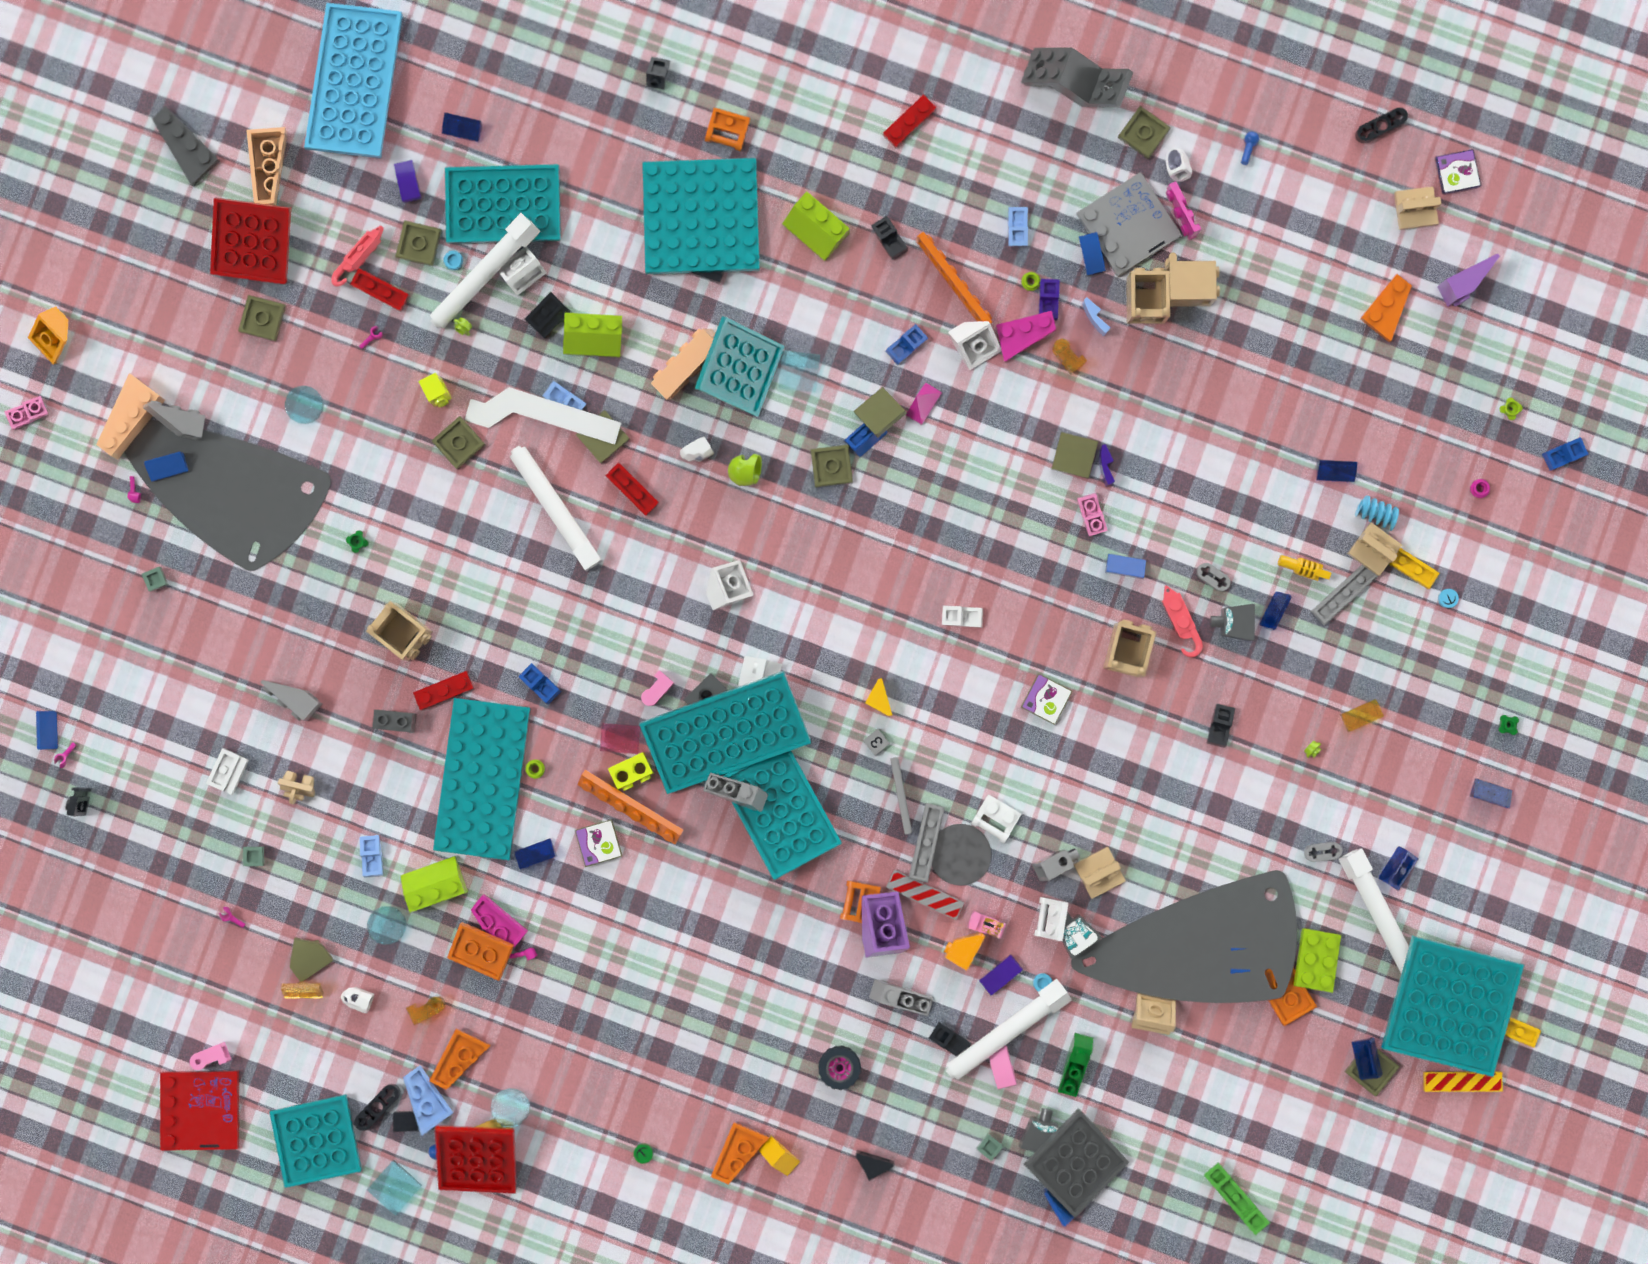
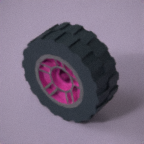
(839, 1079)

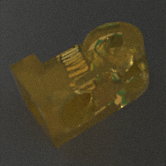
(1067, 357)
(431, 1008)

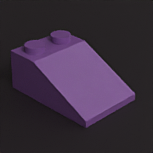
(1458, 287)
(883, 925)

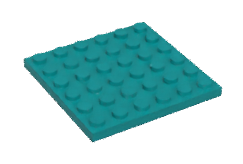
(700, 216)
(1452, 1006)

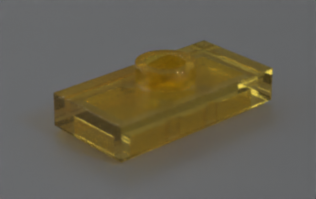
(1361, 715)
(302, 990)

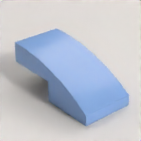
(1017, 226)
(1092, 311)
(561, 395)
(371, 856)

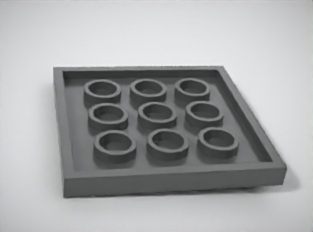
(1076, 1162)

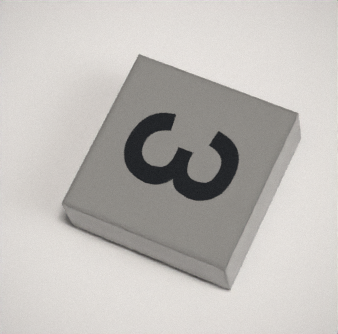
(876, 742)

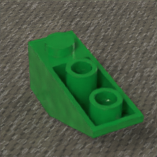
(1076, 1064)

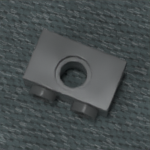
(710, 684)
(394, 721)

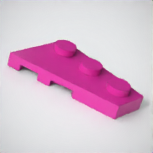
(1185, 215)
(1024, 332)
(497, 921)

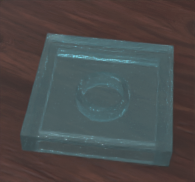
(799, 371)
(394, 1187)

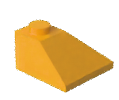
(50, 333)
(964, 949)

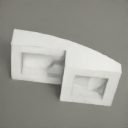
(962, 616)

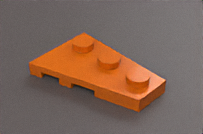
(1387, 308)
(457, 1057)
(738, 1149)

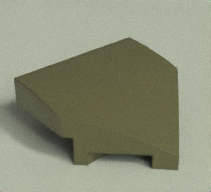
(308, 958)

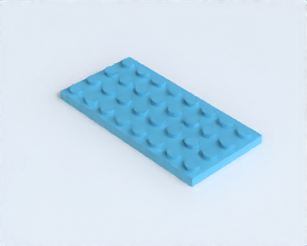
(353, 80)

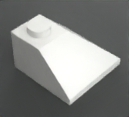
(975, 342)
(727, 585)

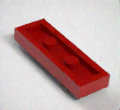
(909, 121)
(379, 289)
(632, 489)
(443, 690)

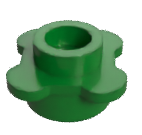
(351, 540)
(1504, 720)

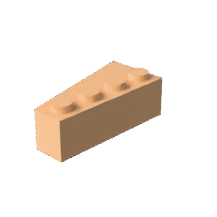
(266, 162)
(684, 365)
(127, 417)

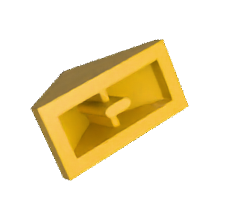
(878, 699)
(778, 1156)

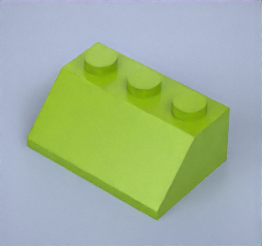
(816, 226)
(592, 335)
(433, 884)

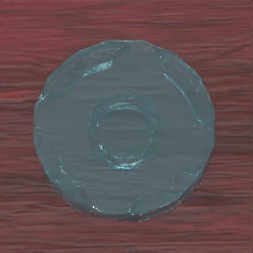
(304, 404)
(386, 925)
(510, 1107)

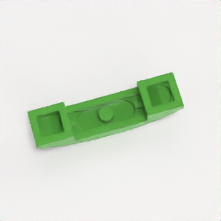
(1236, 1198)

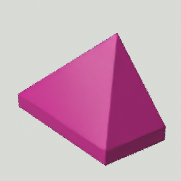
(923, 403)

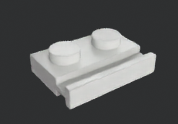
(227, 771)

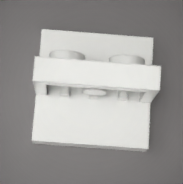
(522, 270)
(756, 669)

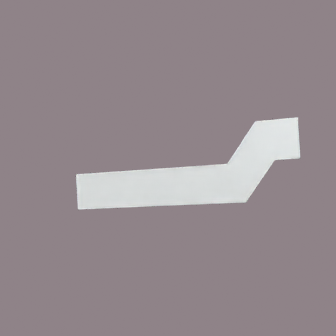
(543, 410)

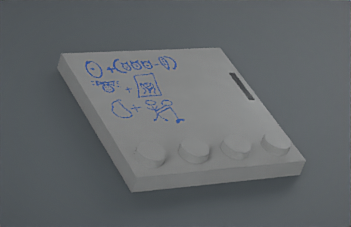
(1129, 224)

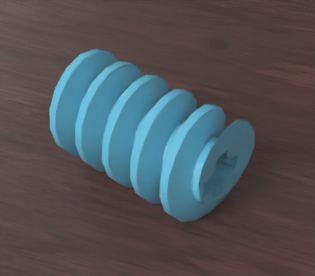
(1378, 511)

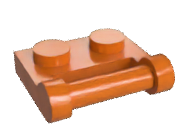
(729, 123)
(866, 889)

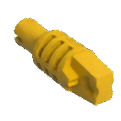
(1304, 567)

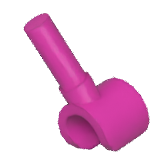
(371, 337)
(134, 497)
(64, 755)
(229, 916)
(530, 953)

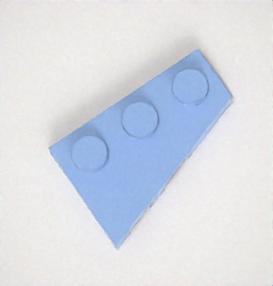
(425, 1100)

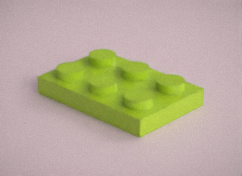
(1317, 960)

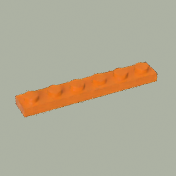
(950, 275)
(630, 807)

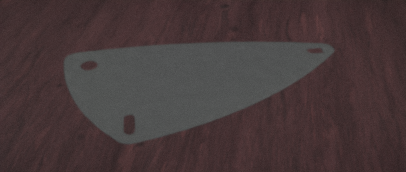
(232, 492)
(1188, 945)

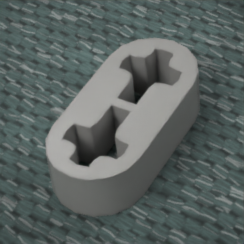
(1210, 580)
(1322, 847)

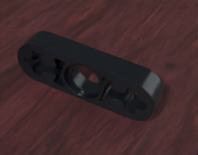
(1367, 126)
(371, 1120)

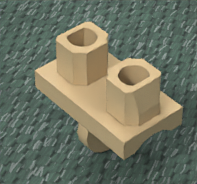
(295, 790)

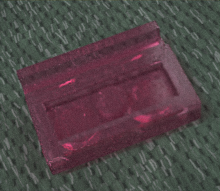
(620, 738)

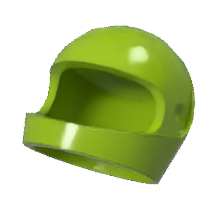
(744, 471)

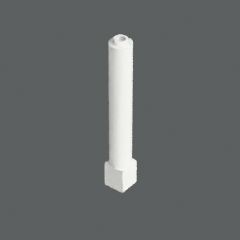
(519, 234)
(555, 508)
(1358, 869)
(1051, 999)

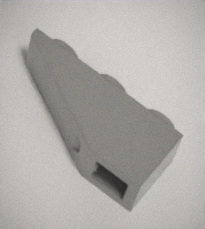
(182, 423)
(298, 700)
(736, 792)
(900, 997)

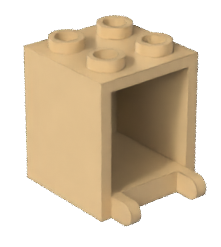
(1192, 282)
(1148, 305)
(396, 629)
(1129, 655)

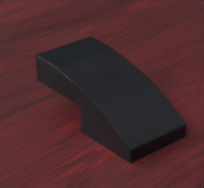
(889, 237)
(1220, 725)
(949, 1039)
(405, 1121)

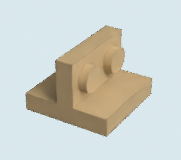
(1416, 208)
(1374, 549)
(1099, 872)
(1154, 1014)

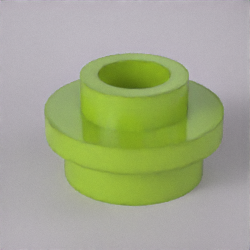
(1030, 275)
(1313, 749)
(530, 773)

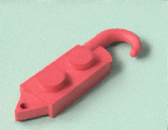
(358, 254)
(1181, 620)

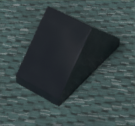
(873, 1164)

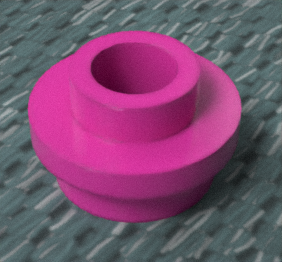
(1485, 488)

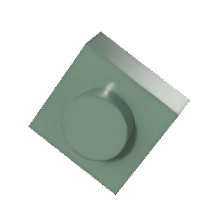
(154, 579)
(253, 856)
(989, 1147)

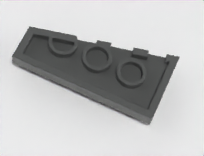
(187, 149)

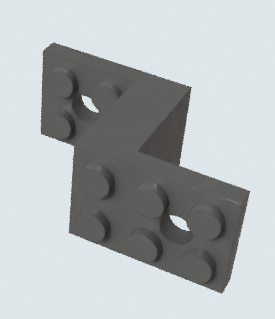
(1077, 77)

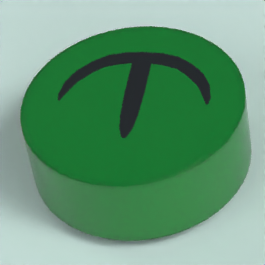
(643, 1153)

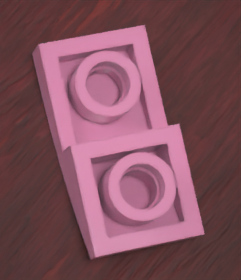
(26, 413)
(1092, 514)
(1002, 1068)

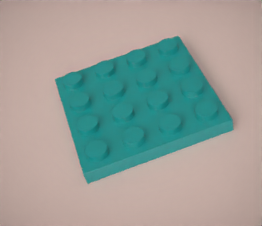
(739, 366)
(315, 1141)

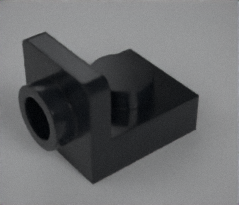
(657, 73)

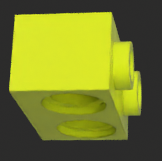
(435, 390)
(629, 766)

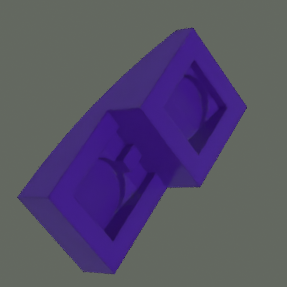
(407, 181)
(1049, 296)
(1105, 459)
(1000, 975)

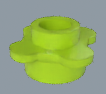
(462, 326)
(1510, 402)

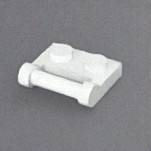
(1000, 813)
(1055, 921)

